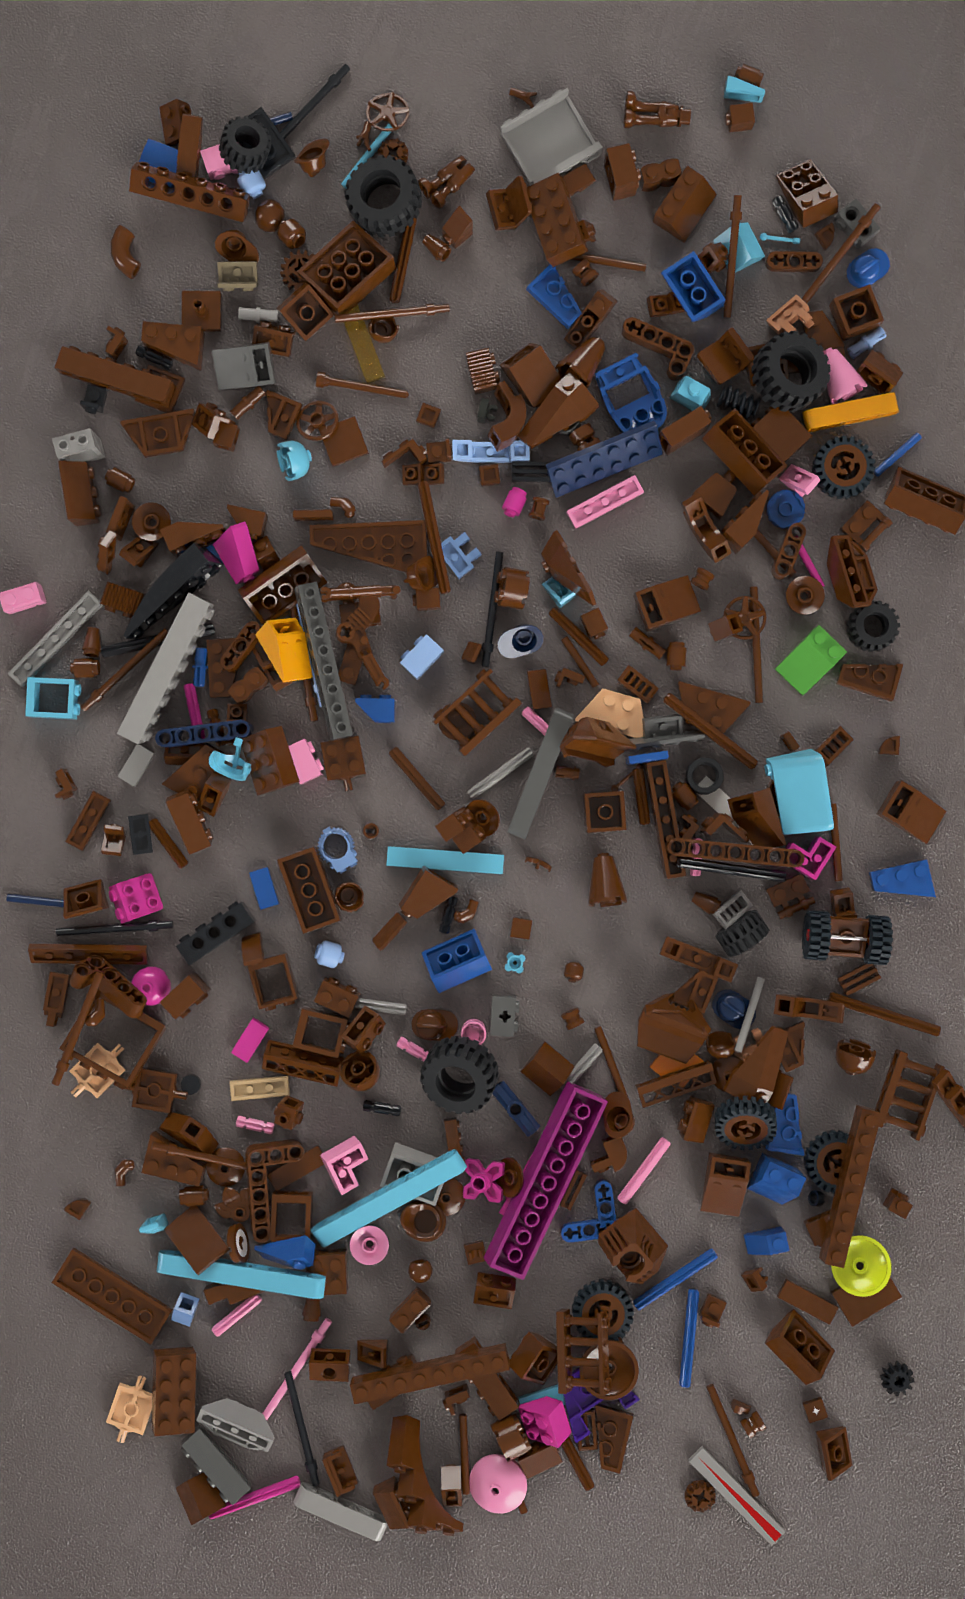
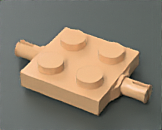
(88, 1079)
(130, 1409)

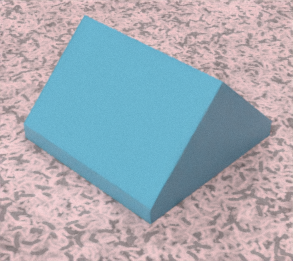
(747, 249)

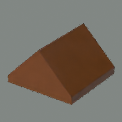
(84, 899)
(547, 1069)
(834, 1451)
(199, 1498)

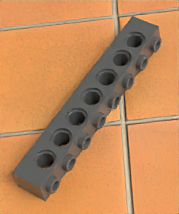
(323, 661)

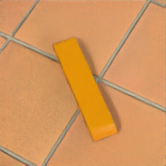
(850, 412)

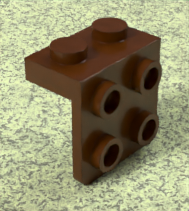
(509, 205)
(726, 357)
(712, 823)

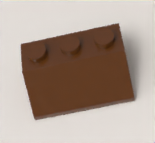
(685, 204)
(79, 492)
(800, 1347)

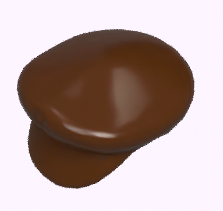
(423, 1221)

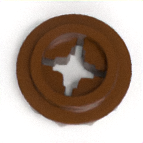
(393, 144)
(696, 1488)

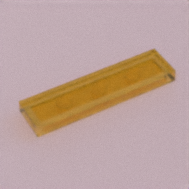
(364, 349)

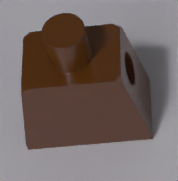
(718, 492)

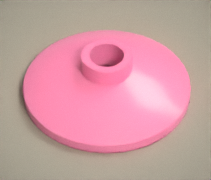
(366, 1254)

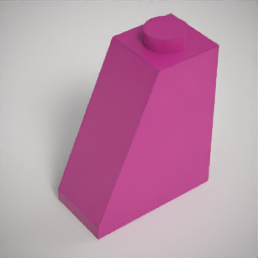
(238, 553)

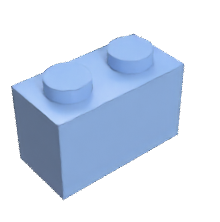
(421, 656)

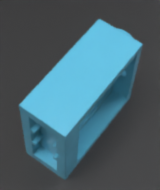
(33, 694)

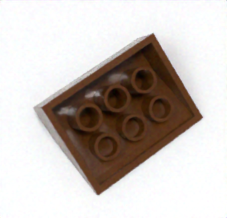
(347, 269)

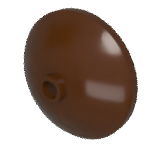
(622, 1372)

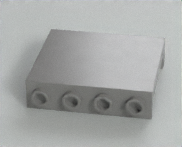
(549, 138)

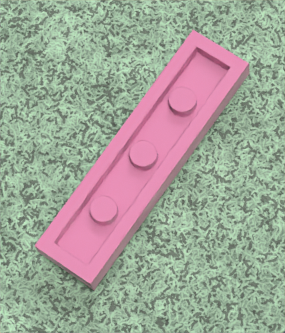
(605, 502)

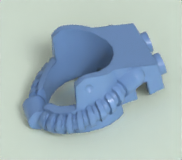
(339, 864)

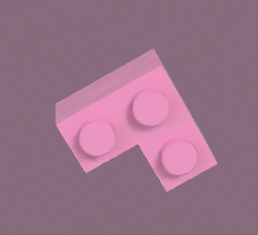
(340, 1162)

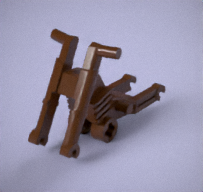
(361, 620)

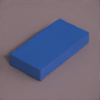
(264, 888)

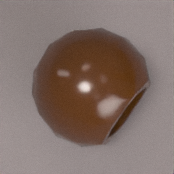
(420, 1270)

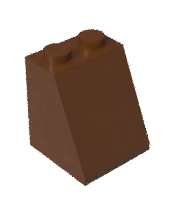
(531, 373)

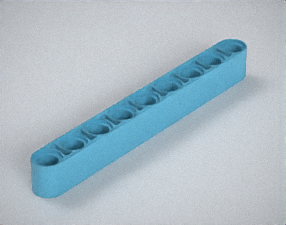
(389, 1198)
(246, 1275)

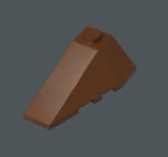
(562, 407)
(564, 568)
(760, 1070)

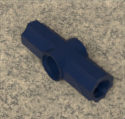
(523, 1118)

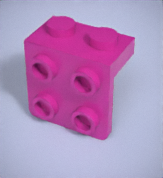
(135, 898)

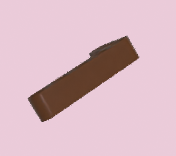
(260, 1182)

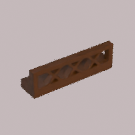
(302, 1060)
(674, 1078)

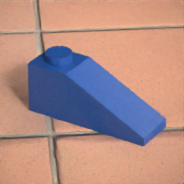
(292, 1252)

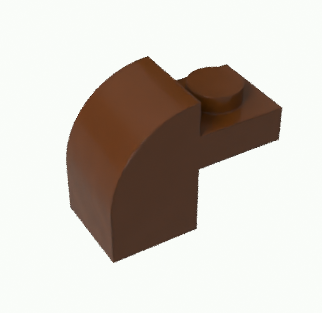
(615, 1156)

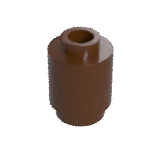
(749, 74)
(119, 480)
(676, 656)
(85, 668)
(684, 795)
(193, 1195)

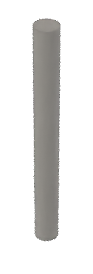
(749, 1015)

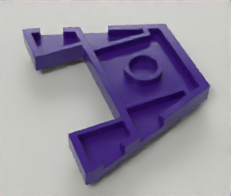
(580, 1401)

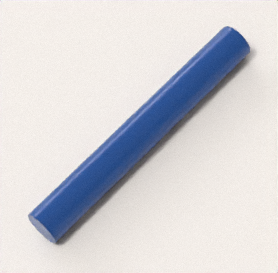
(897, 454)

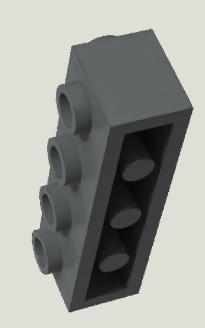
(216, 1465)

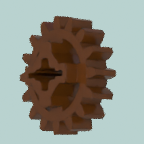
(291, 271)

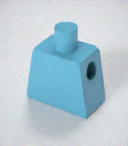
(691, 393)

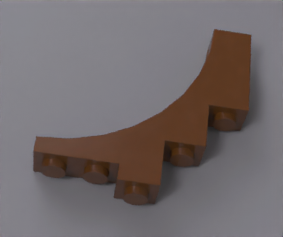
(413, 1486)

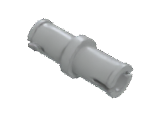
(258, 314)

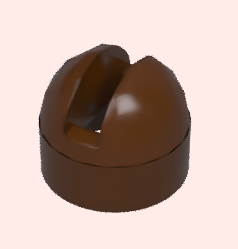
(370, 826)
(422, 1318)

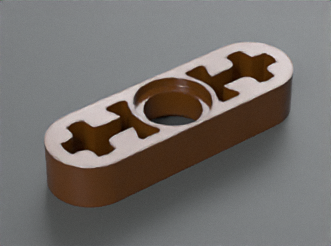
(779, 255)
(228, 655)

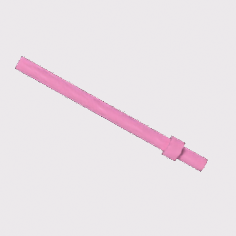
(317, 1337)

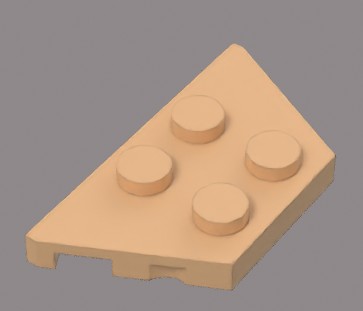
(617, 709)

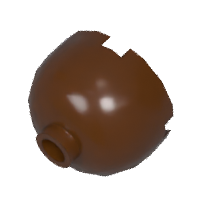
(854, 1056)
(360, 1071)

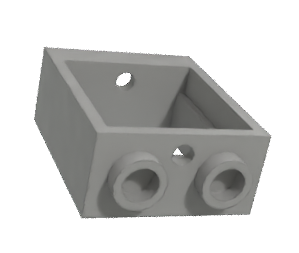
(84, 448)

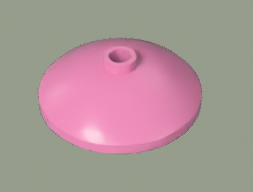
(496, 1472)

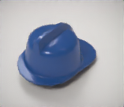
(868, 268)

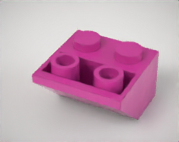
(545, 1421)

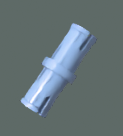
(866, 342)

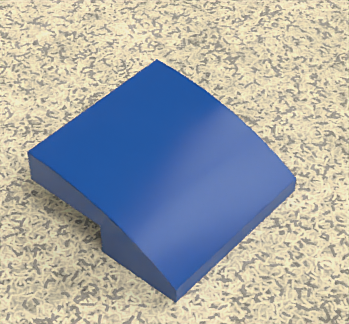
(160, 156)

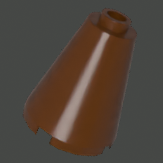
(583, 361)
(606, 883)

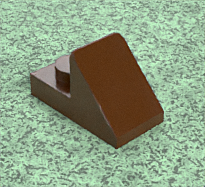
(138, 551)

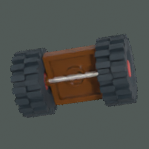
(847, 937)

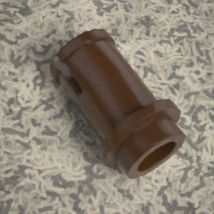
(567, 772)

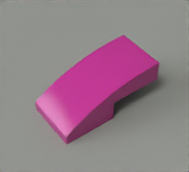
(250, 1040)

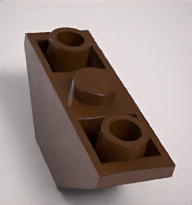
(189, 1133)

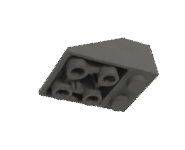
(244, 366)

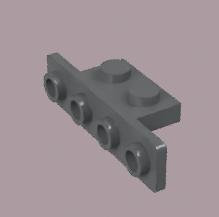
(665, 730)

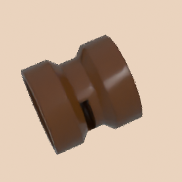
(585, 273)
(758, 1424)

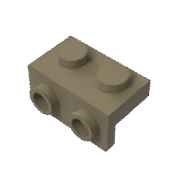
(237, 275)

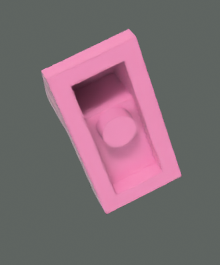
(799, 480)

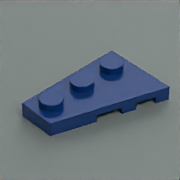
(907, 879)
(788, 1132)

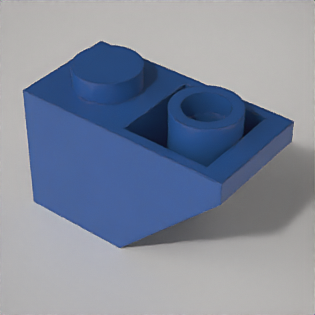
(378, 709)

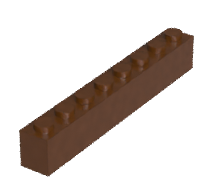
(850, 1186)
(430, 1373)

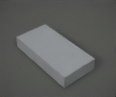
(136, 765)

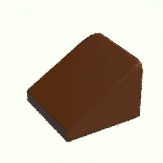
(471, 652)

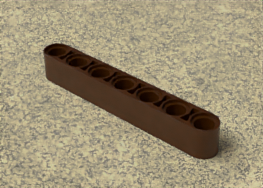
(744, 852)

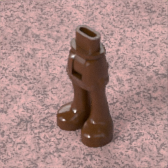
(667, 113)

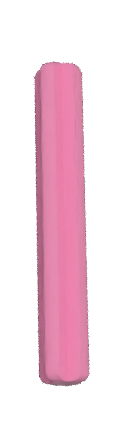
(643, 1171)

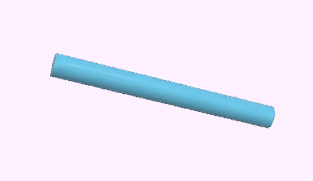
(374, 147)

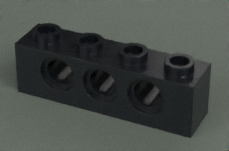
(187, 943)

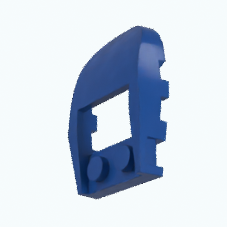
(641, 411)

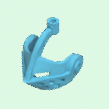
(217, 763)

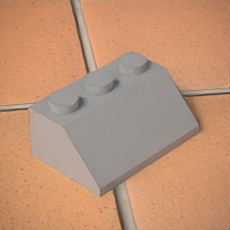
(405, 1160)

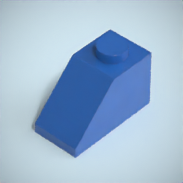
(767, 1242)

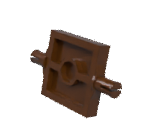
(343, 760)
(155, 1090)

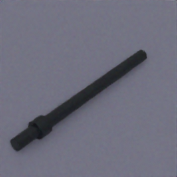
(333, 81)
(487, 646)
(151, 925)
(310, 1464)

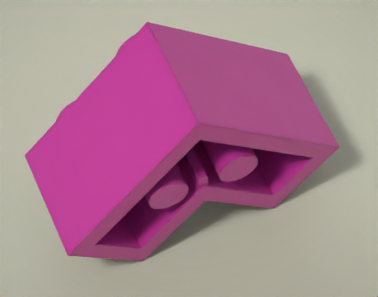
(814, 857)

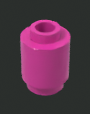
(514, 502)

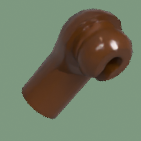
(345, 504)
(467, 914)
(98, 1015)
(121, 1170)

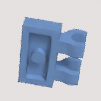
(454, 556)

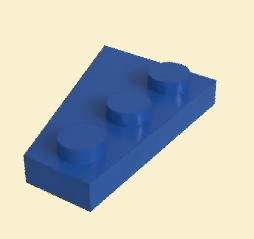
(552, 293)

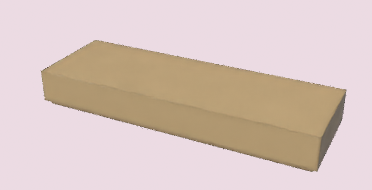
(259, 1088)

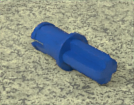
(200, 667)

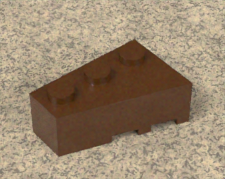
(175, 341)
(172, 1167)

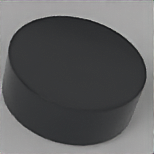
(191, 1084)

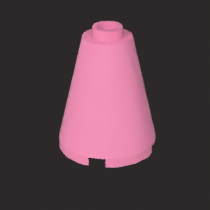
(844, 379)

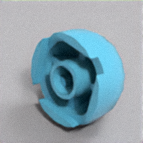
(293, 459)

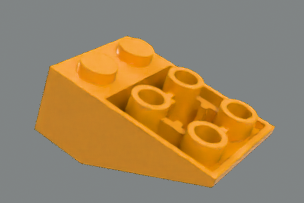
(286, 648)

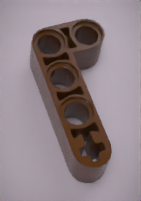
(655, 344)
(112, 985)

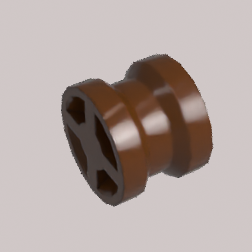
(702, 578)
(572, 1018)

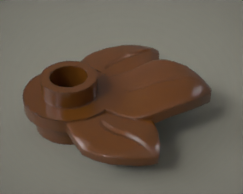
(232, 1202)

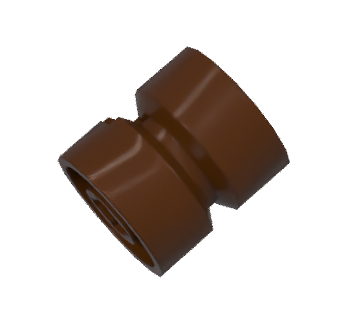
(583, 435)

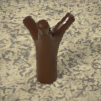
(525, 96)
(364, 136)

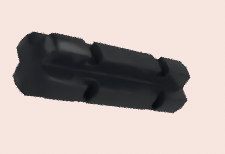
(785, 213)
(154, 357)
(448, 915)
(381, 1108)

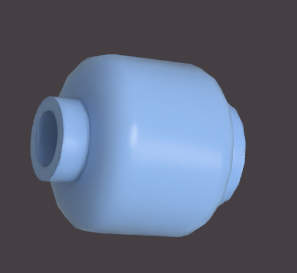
(252, 183)
(329, 954)

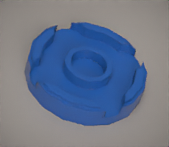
(785, 508)

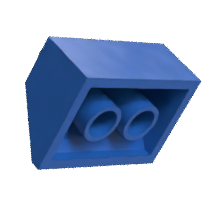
(694, 287)
(456, 961)

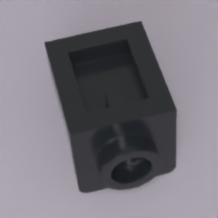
(94, 399)

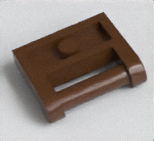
(861, 521)

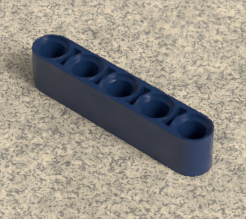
(195, 733)

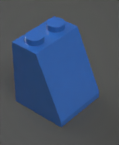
(776, 1180)

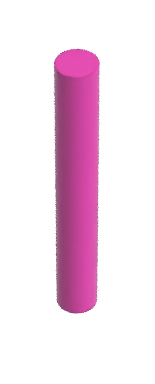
(809, 564)

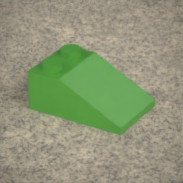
(810, 660)

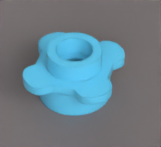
(518, 958)

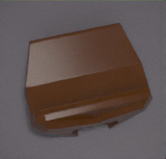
(595, 741)
(671, 1029)
(633, 1247)

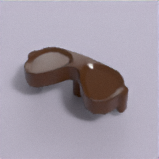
(538, 862)

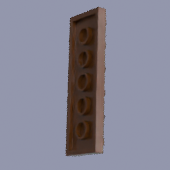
(112, 1296)

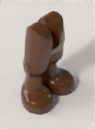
(453, 174)

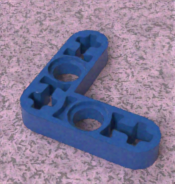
(603, 1218)

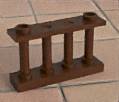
(494, 717)
(895, 1080)
(566, 1361)

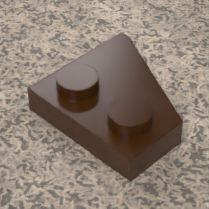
(281, 414)

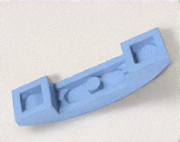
(486, 453)

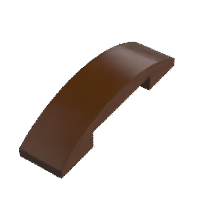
(698, 959)

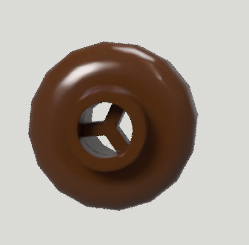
(291, 233)

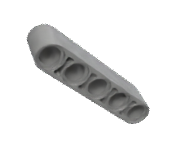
(340, 1511)

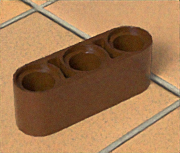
(792, 542)

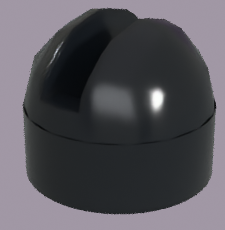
(812, 1198)

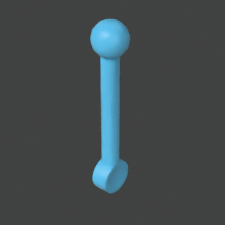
(764, 236)

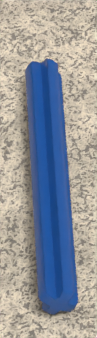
(675, 1279)
(689, 1338)

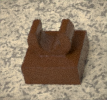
(475, 1252)
(754, 1280)

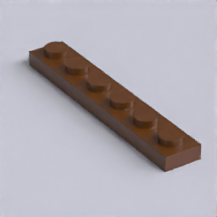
(77, 952)

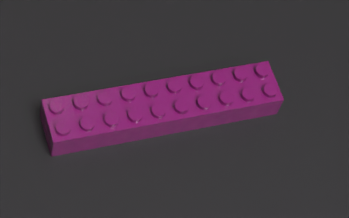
(545, 1180)

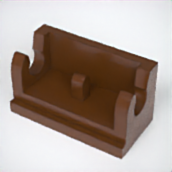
(539, 1459)
(340, 1470)

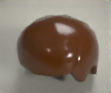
(269, 215)
(383, 329)
(349, 897)
(720, 1044)

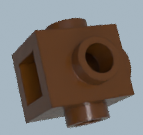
(714, 257)
(289, 1112)

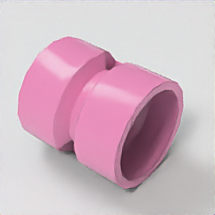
(474, 1029)

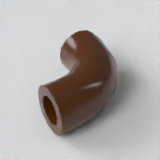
(121, 252)

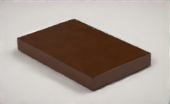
(196, 1239)
(860, 1308)

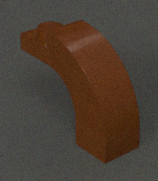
(506, 432)
(704, 529)
(809, 1008)

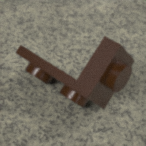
(417, 451)

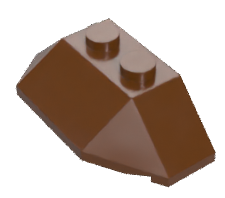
(850, 572)

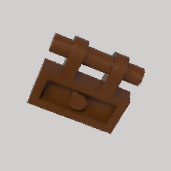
(788, 890)

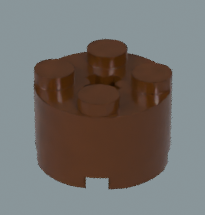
(512, 587)
(510, 1438)

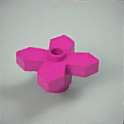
(484, 1180)

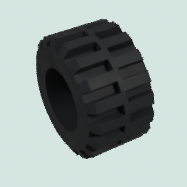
(245, 131)
(888, 621)
(743, 933)

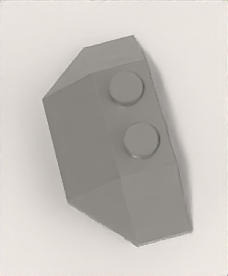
(237, 1424)

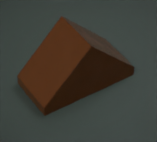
(373, 1352)

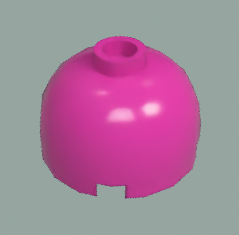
(152, 983)

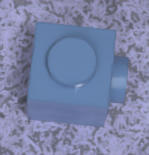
(185, 1309)

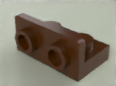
(279, 337)
(208, 419)
(494, 1290)

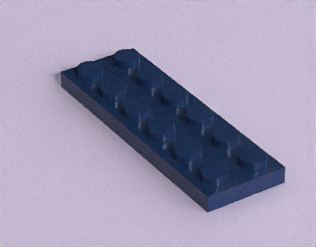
(604, 459)

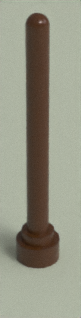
(325, 380)

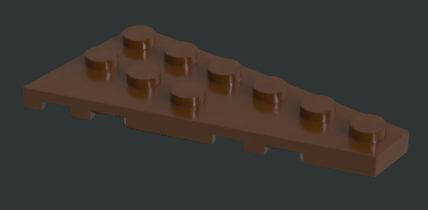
(381, 543)

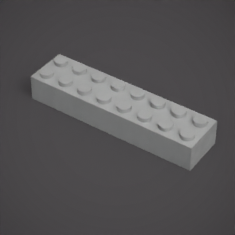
(165, 669)

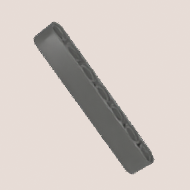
(540, 773)

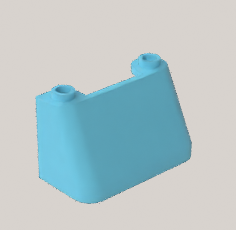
(801, 792)

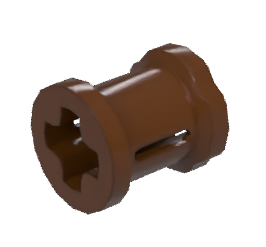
(538, 508)

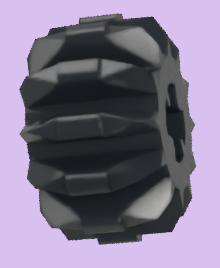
(904, 1376)

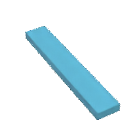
(445, 860)

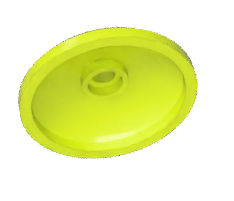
(875, 1268)

